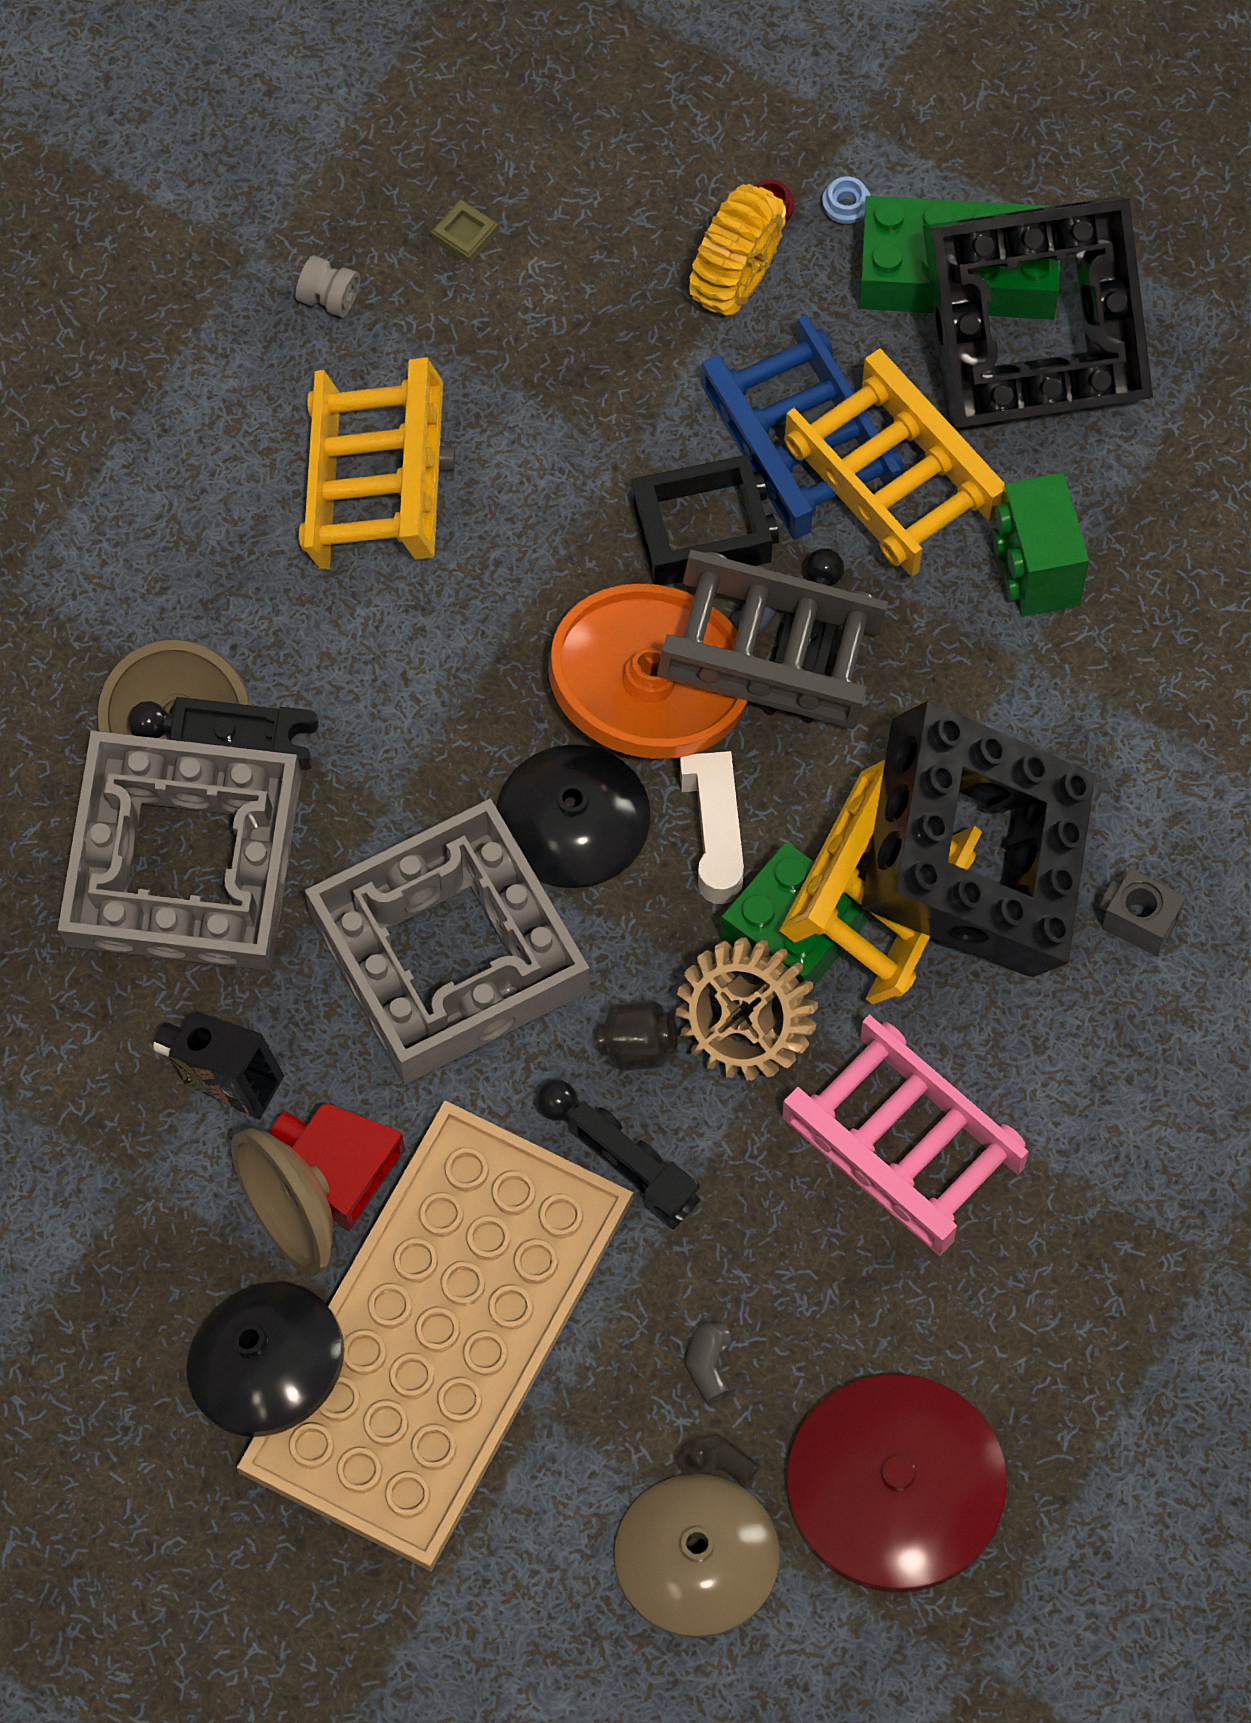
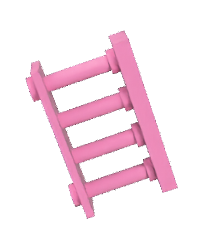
(893, 1184)

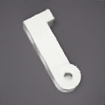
(722, 863)

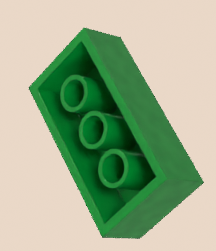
(897, 267)

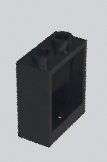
(751, 549)

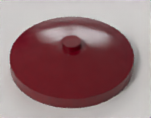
(896, 1483)

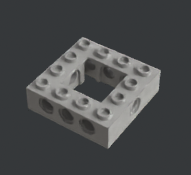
(141, 770)
(390, 887)

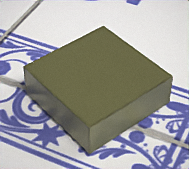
(464, 232)

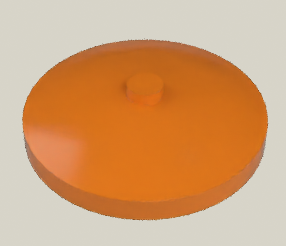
(608, 667)

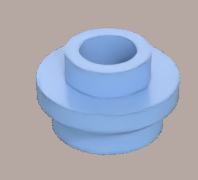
(845, 188)

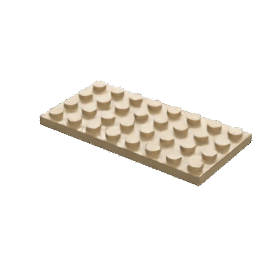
(443, 1333)

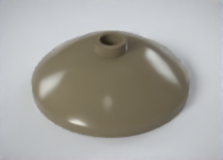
(160, 675)
(286, 1198)
(688, 1590)

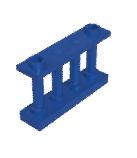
(751, 425)

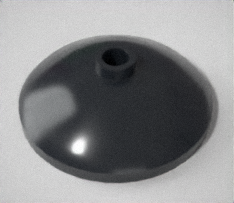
(581, 842)
(278, 1378)

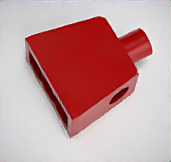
(348, 1151)

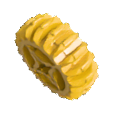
(737, 249)

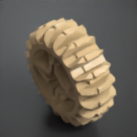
(732, 992)

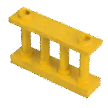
(913, 420)
(414, 481)
(836, 874)

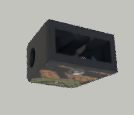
(222, 1061)

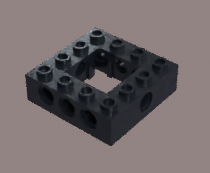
(1111, 305)
(908, 874)

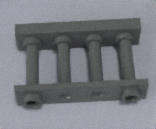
(760, 680)

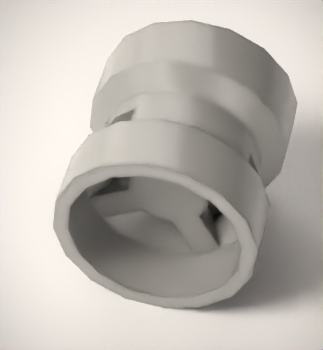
(329, 286)

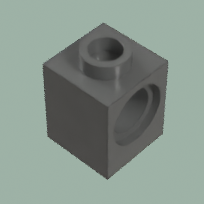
(1144, 932)

